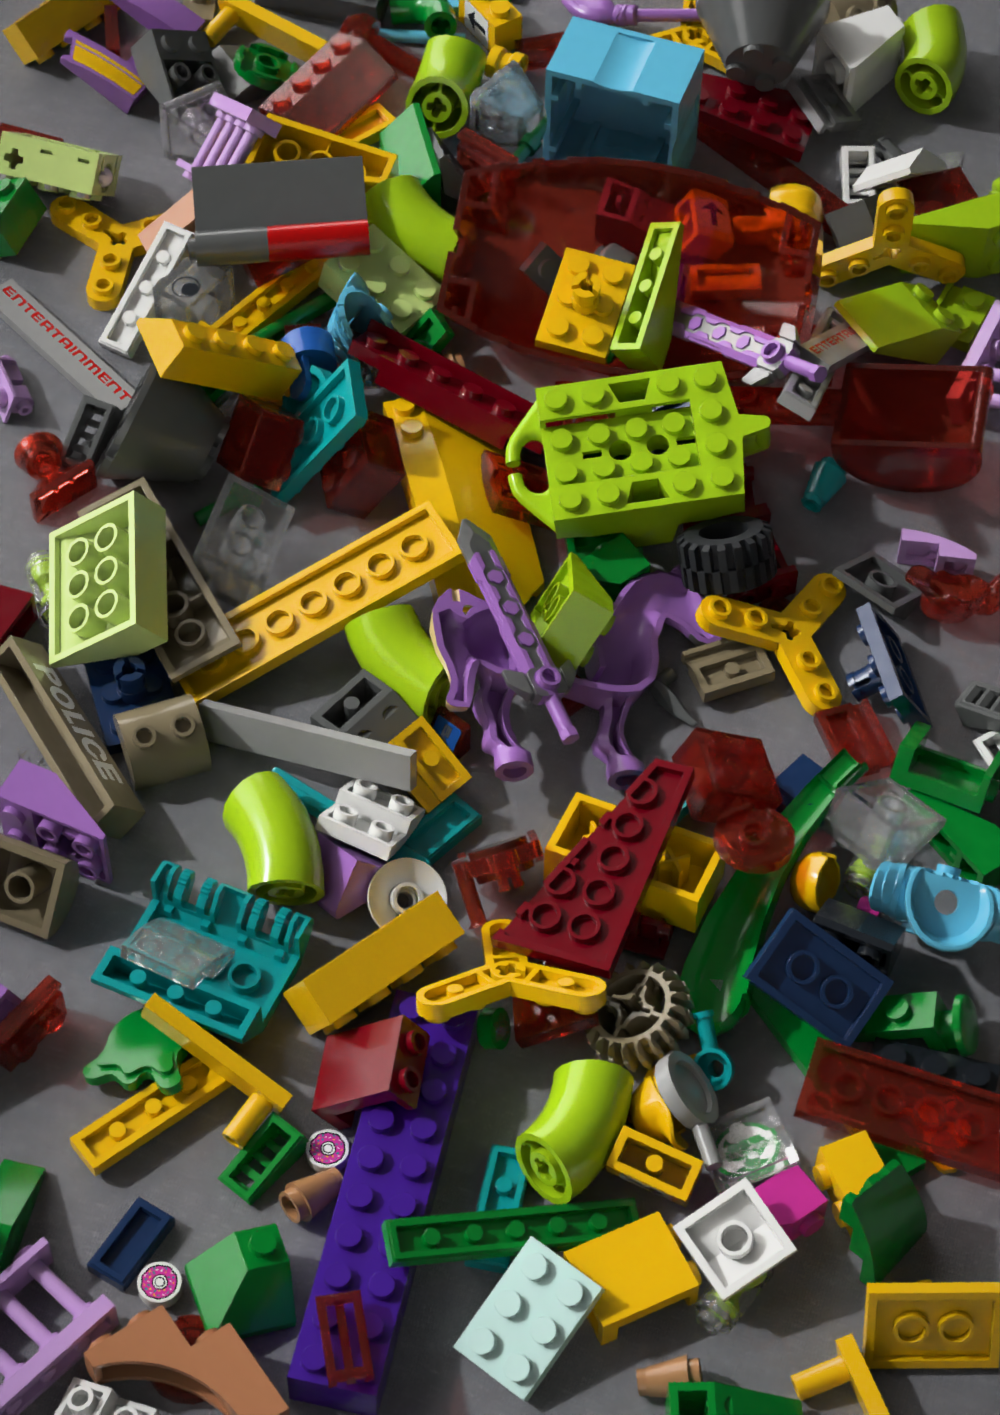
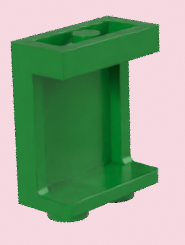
(942, 774)

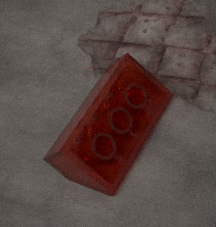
(333, 85)

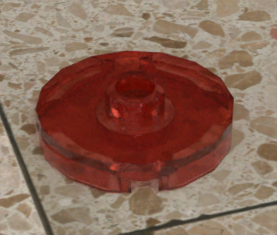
(753, 839)

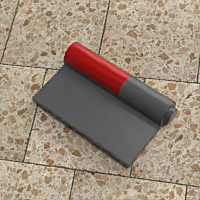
(279, 211)

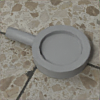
(690, 1100)

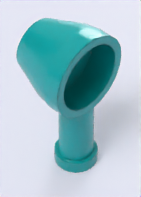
(711, 1052)

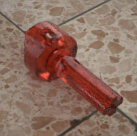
(368, 28)

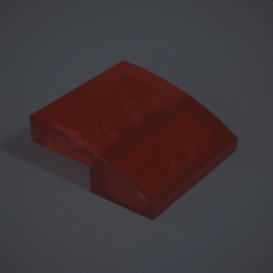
(498, 491)

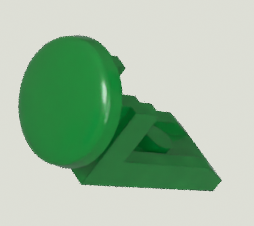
(926, 1017)

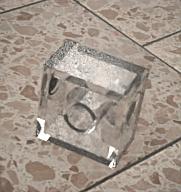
(195, 293)

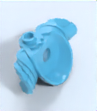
(354, 312)
(908, 897)

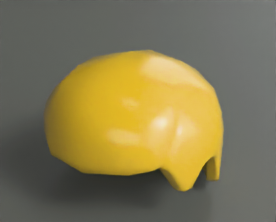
(815, 880)

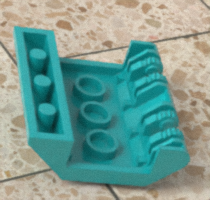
(249, 986)

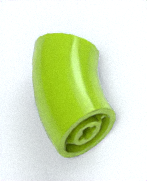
(932, 59)
(445, 80)
(413, 222)
(401, 655)
(275, 840)
(575, 1128)

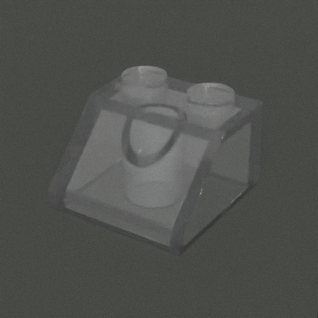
(881, 822)

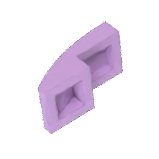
(934, 551)

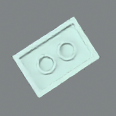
(529, 1318)

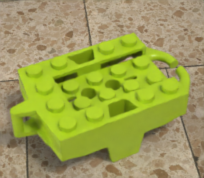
(646, 491)

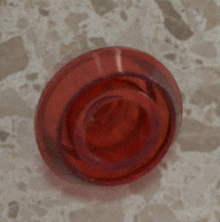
(39, 454)

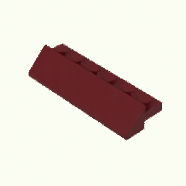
(443, 386)

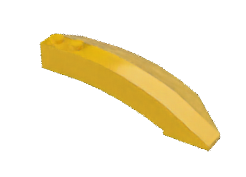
(445, 468)

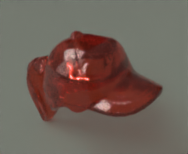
(954, 597)

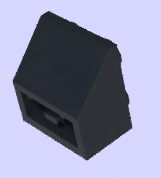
(863, 933)

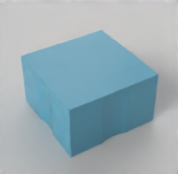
(622, 96)

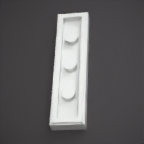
(138, 301)

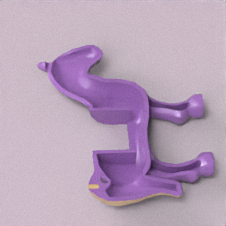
(615, 679)

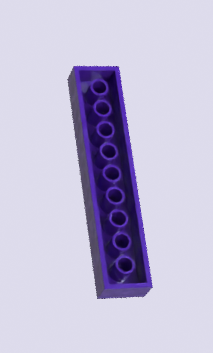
(387, 1176)

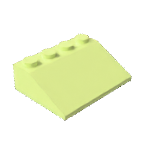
(108, 583)

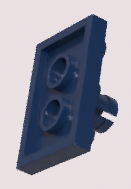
(887, 669)
(123, 686)
(818, 978)

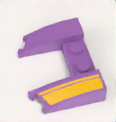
(111, 74)

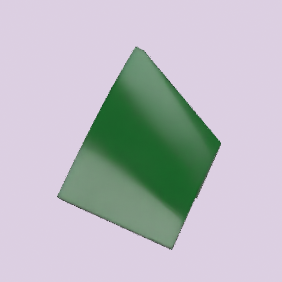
(884, 1220)

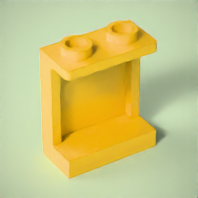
(639, 1272)

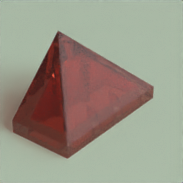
(62, 489)

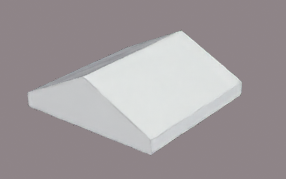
(899, 168)
(734, 1239)

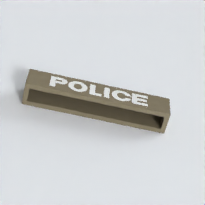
(66, 736)

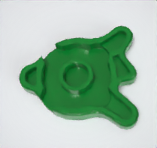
(136, 1054)

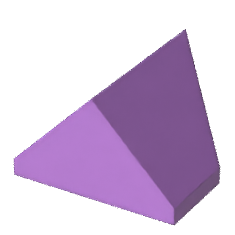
(345, 875)

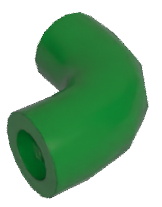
(435, 15)

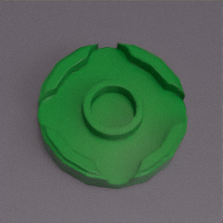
(263, 66)

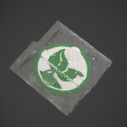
(751, 1145)

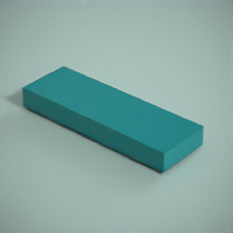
(502, 1188)

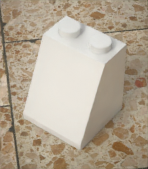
(860, 53)

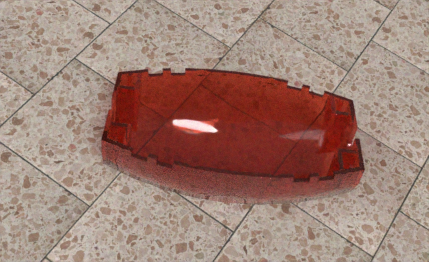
(741, 250)

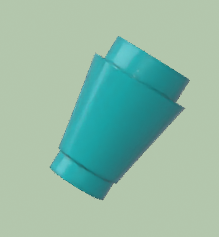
(823, 483)

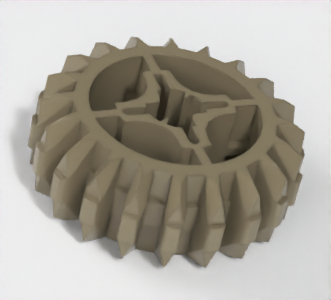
(641, 1029)

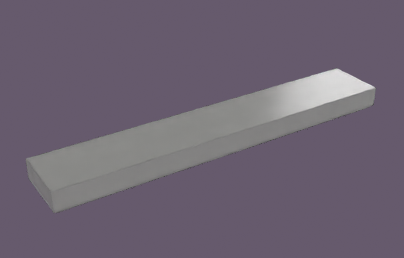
(309, 745)

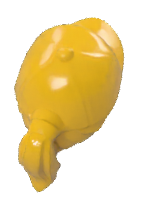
(652, 1116)

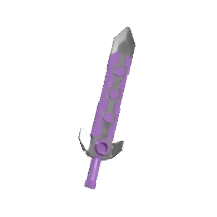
(766, 354)
(536, 674)

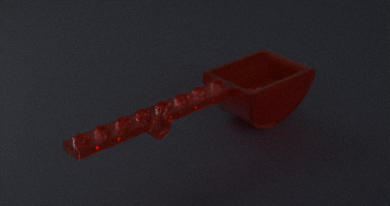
(896, 422)

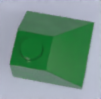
(244, 1283)

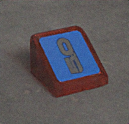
(452, 731)

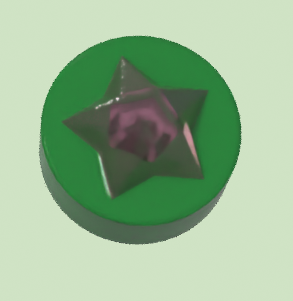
(493, 1028)

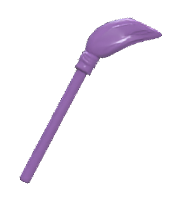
(622, 15)

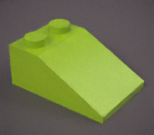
(968, 229)
(901, 322)
(573, 614)

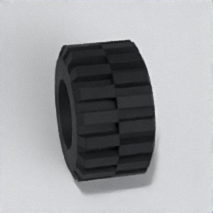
(727, 555)

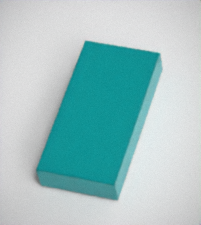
(444, 828)

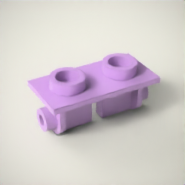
(13, 395)

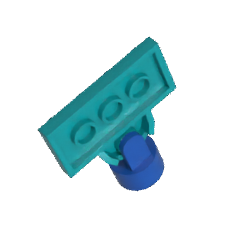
(326, 400)

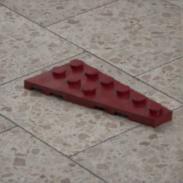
(755, 116)
(599, 886)

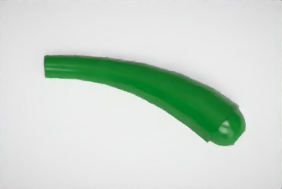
(744, 910)

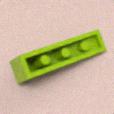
(649, 308)

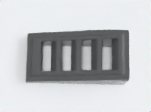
(82, 419)
(979, 706)

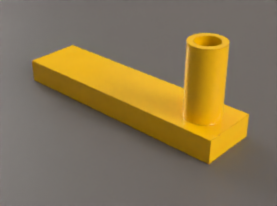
(263, 25)
(262, 1091)
(846, 1367)

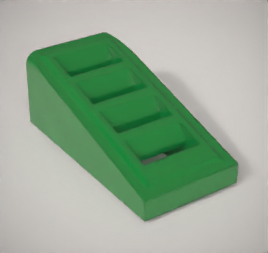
(263, 1138)

